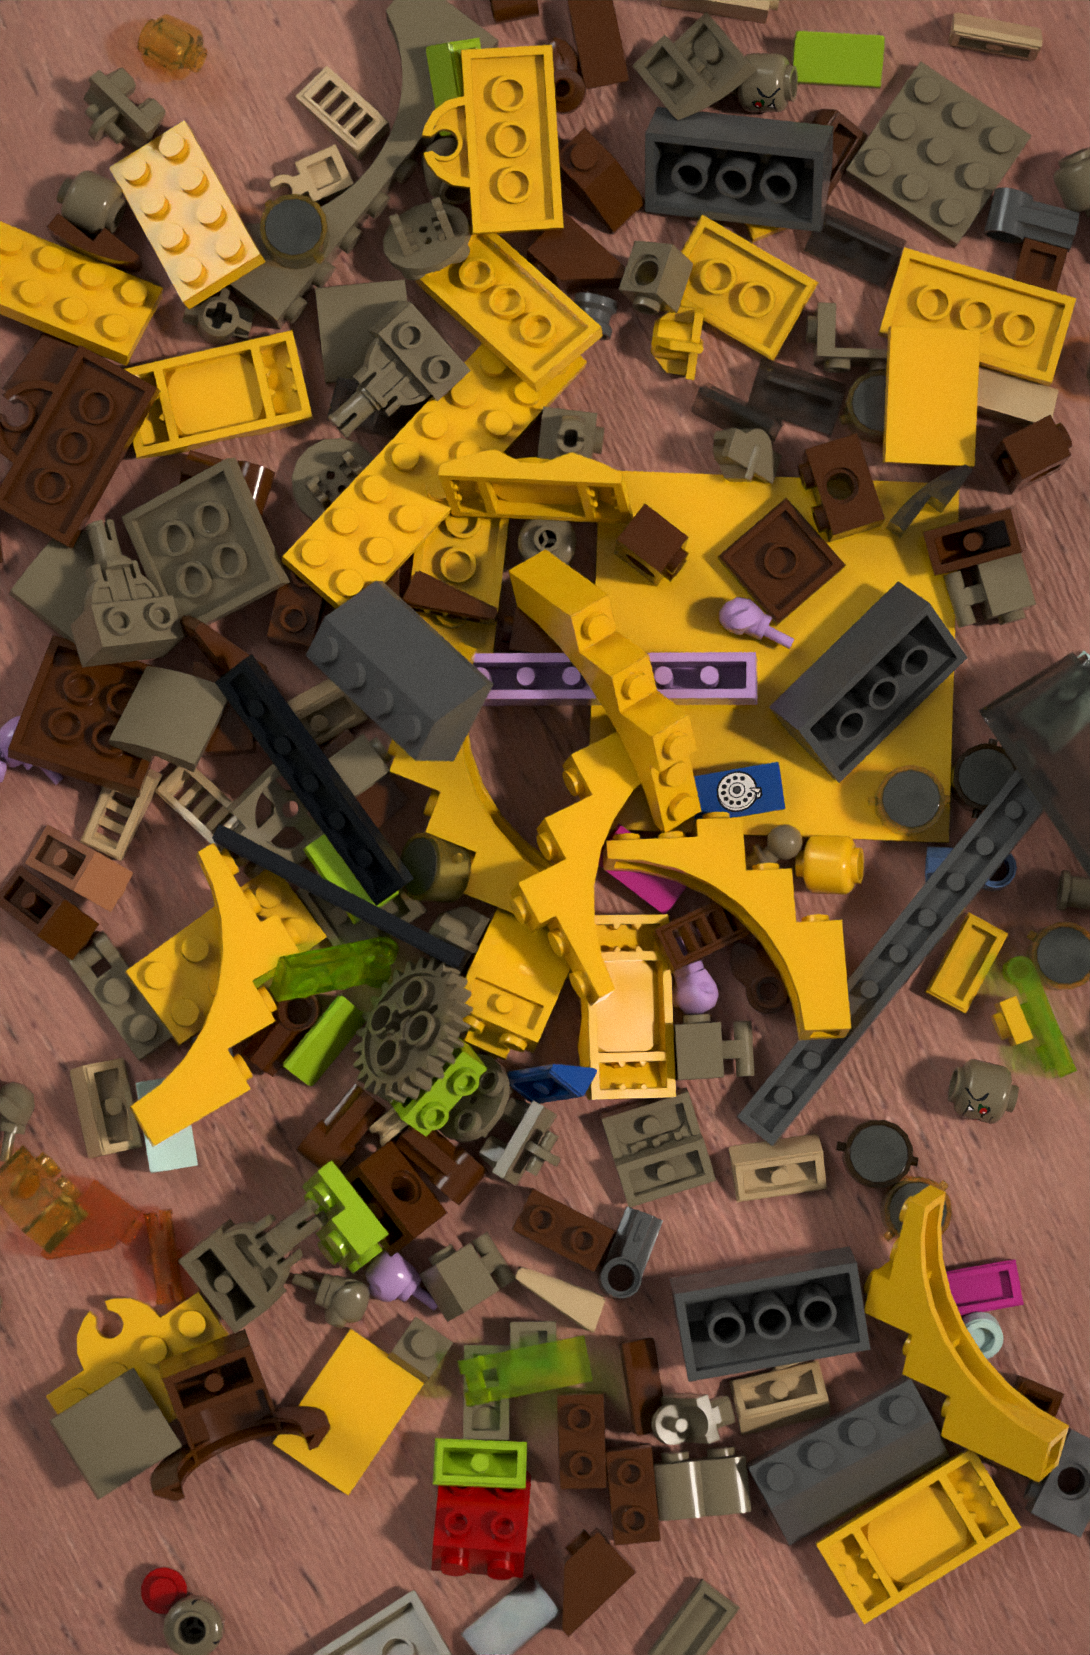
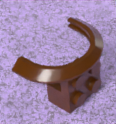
(222, 1405)

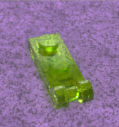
(334, 968)
(1053, 1051)
(527, 1370)

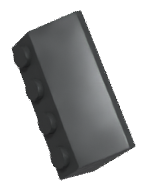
(738, 169)
(400, 673)
(869, 681)
(770, 1313)
(848, 1459)

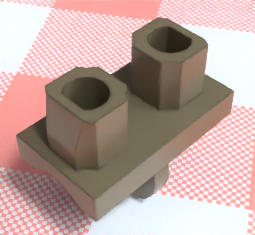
(116, 114)
(529, 1144)
(691, 1418)

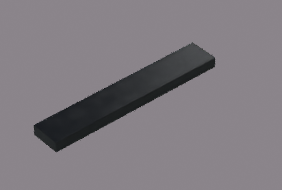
(314, 780)
(338, 896)

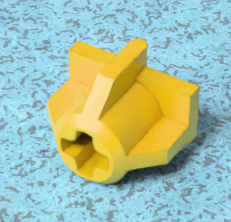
(678, 340)

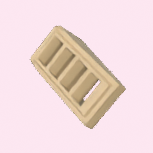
(368, 137)
(174, 783)
(134, 814)
(571, 1300)

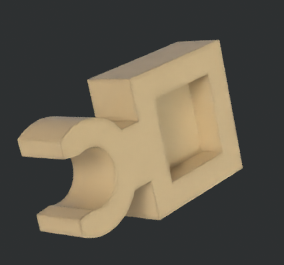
(320, 176)

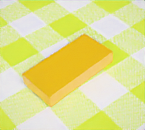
(966, 963)

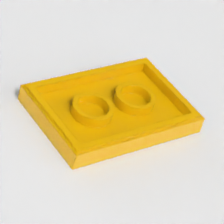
(743, 288)
(931, 396)
(363, 1403)

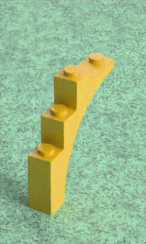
(621, 677)
(469, 817)
(574, 839)
(714, 863)
(248, 951)
(941, 1353)

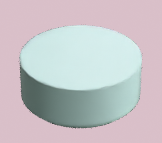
(985, 1332)

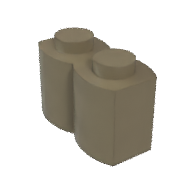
(701, 1485)

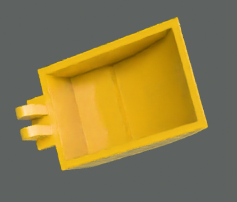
(512, 987)

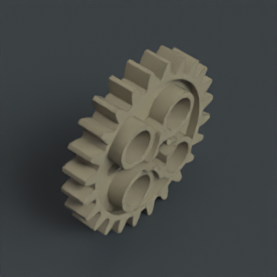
(412, 1030)

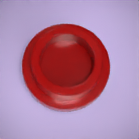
(163, 1589)

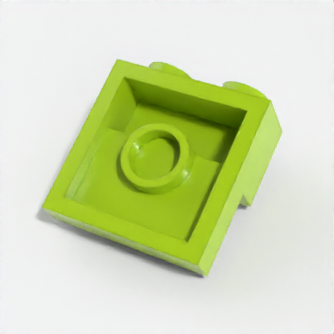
(432, 1108)
(352, 1228)

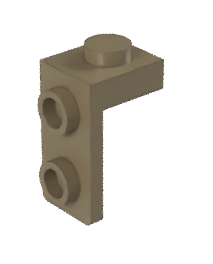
(821, 332)

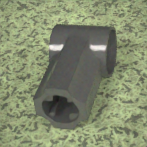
(1017, 216)
(631, 1249)

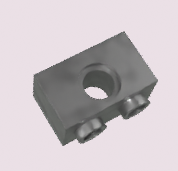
(1064, 1509)

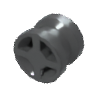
(599, 309)

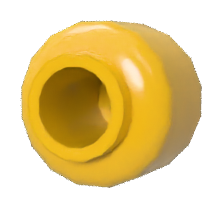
(830, 864)

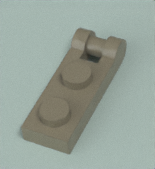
(120, 997)

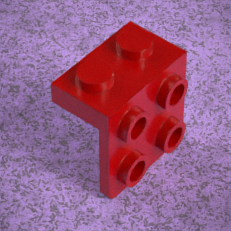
(481, 1531)

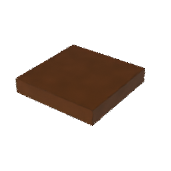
(781, 561)

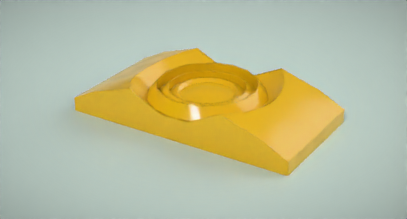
(222, 395)
(535, 488)
(631, 1030)
(917, 1535)

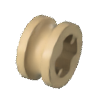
(388, 1126)

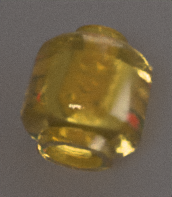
(172, 47)

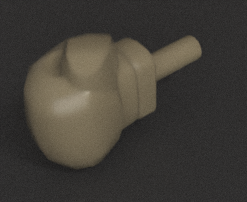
(15, 1112)
(342, 1297)

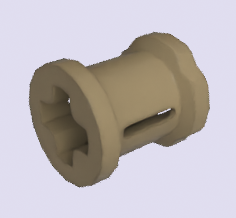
(1073, 892)

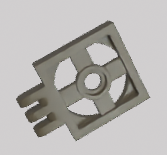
(244, 809)

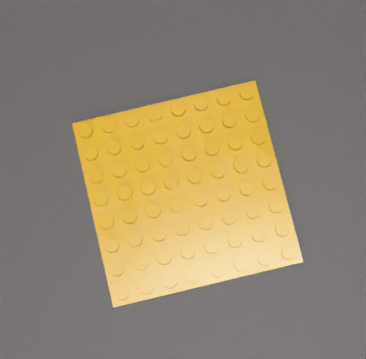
(686, 619)

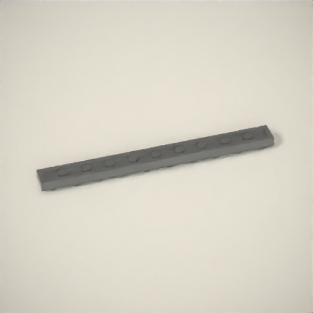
(897, 956)

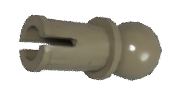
(783, 844)

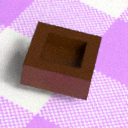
(1040, 264)

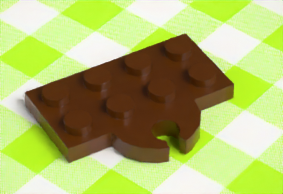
(70, 442)

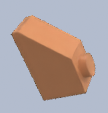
(79, 868)

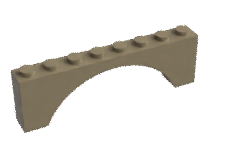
(415, 24)

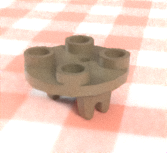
(427, 238)
(310, 481)
(480, 1111)

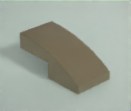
(490, 1419)

